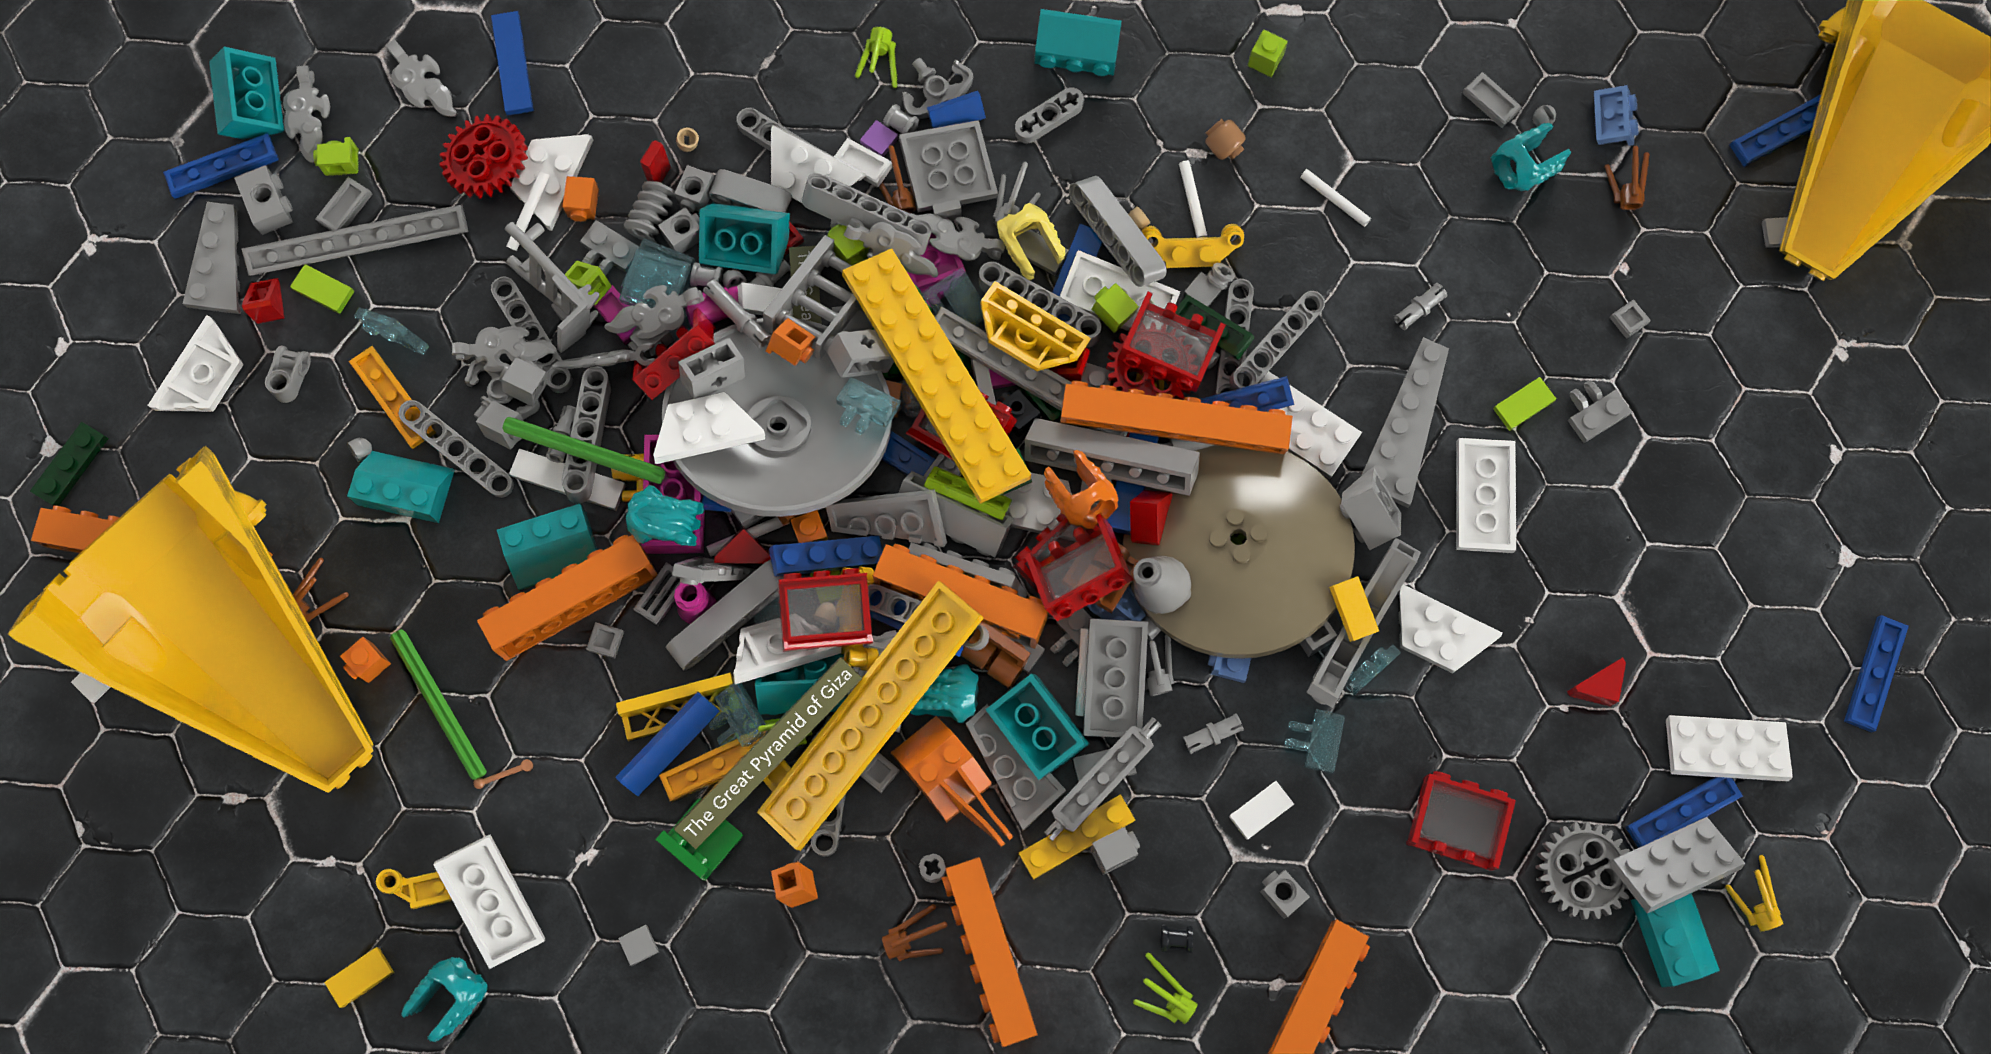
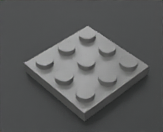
(948, 165)

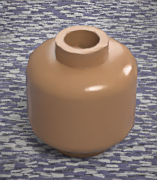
(1225, 139)

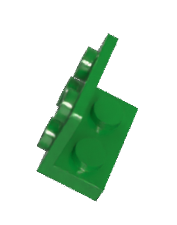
(709, 853)

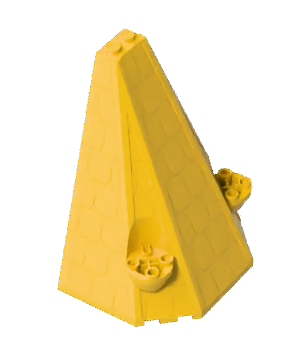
(1891, 126)
(202, 627)

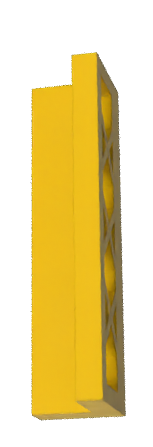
(668, 698)

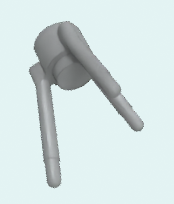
(1009, 208)
(1158, 680)

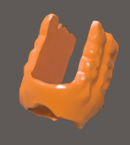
(1078, 506)

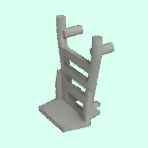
(571, 306)

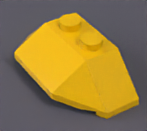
(1029, 331)

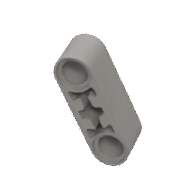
(743, 191)

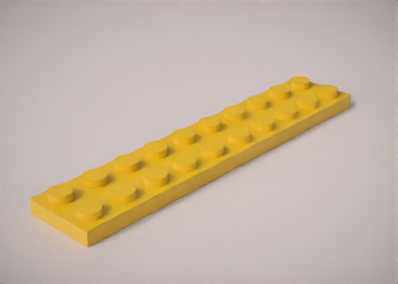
(936, 376)
(869, 715)

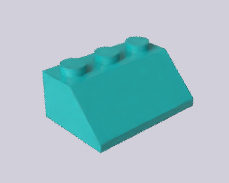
(1077, 42)
(245, 94)
(743, 237)
(401, 486)
(546, 544)
(782, 689)
(1037, 726)
(1677, 941)

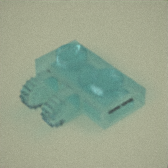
(868, 403)
(1369, 670)
(740, 714)
(1323, 740)

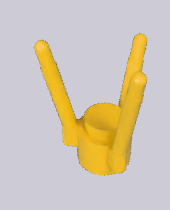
(1766, 914)

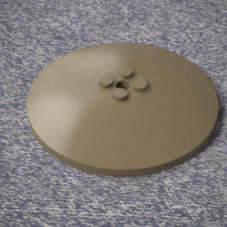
(1274, 585)

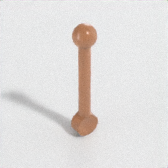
(526, 765)

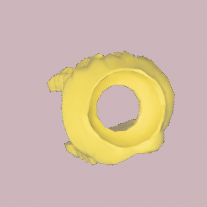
(1028, 218)

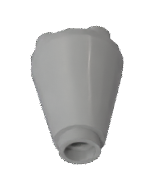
(1161, 584)

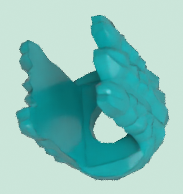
(1527, 170)
(663, 517)
(951, 695)
(460, 982)

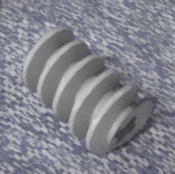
(648, 208)

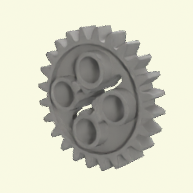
(1573, 846)

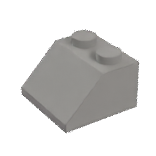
(1371, 510)

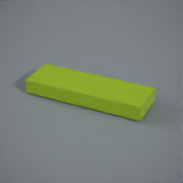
(959, 490)

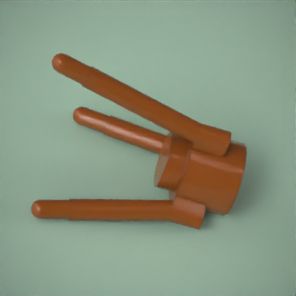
(1632, 194)
(901, 197)
(303, 589)
(897, 943)

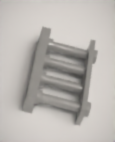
(794, 294)

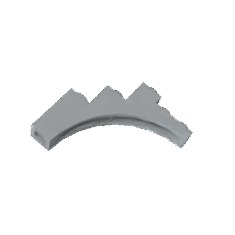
(1380, 592)

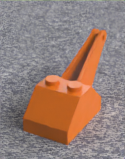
(947, 774)

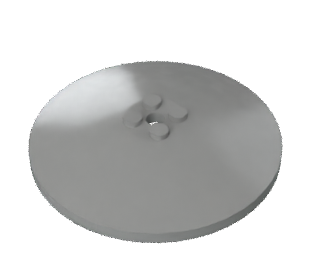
(807, 461)

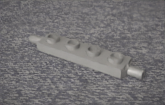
(1102, 779)

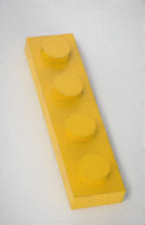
(1101, 822)

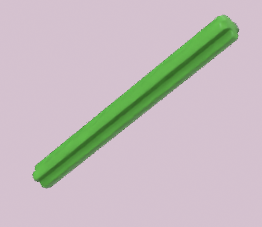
(583, 450)
(438, 704)

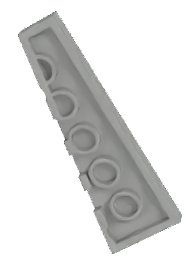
(1405, 432)

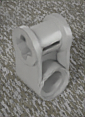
(287, 368)

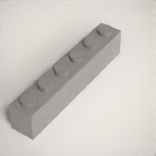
(1115, 455)

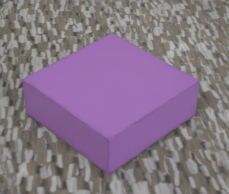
(879, 138)

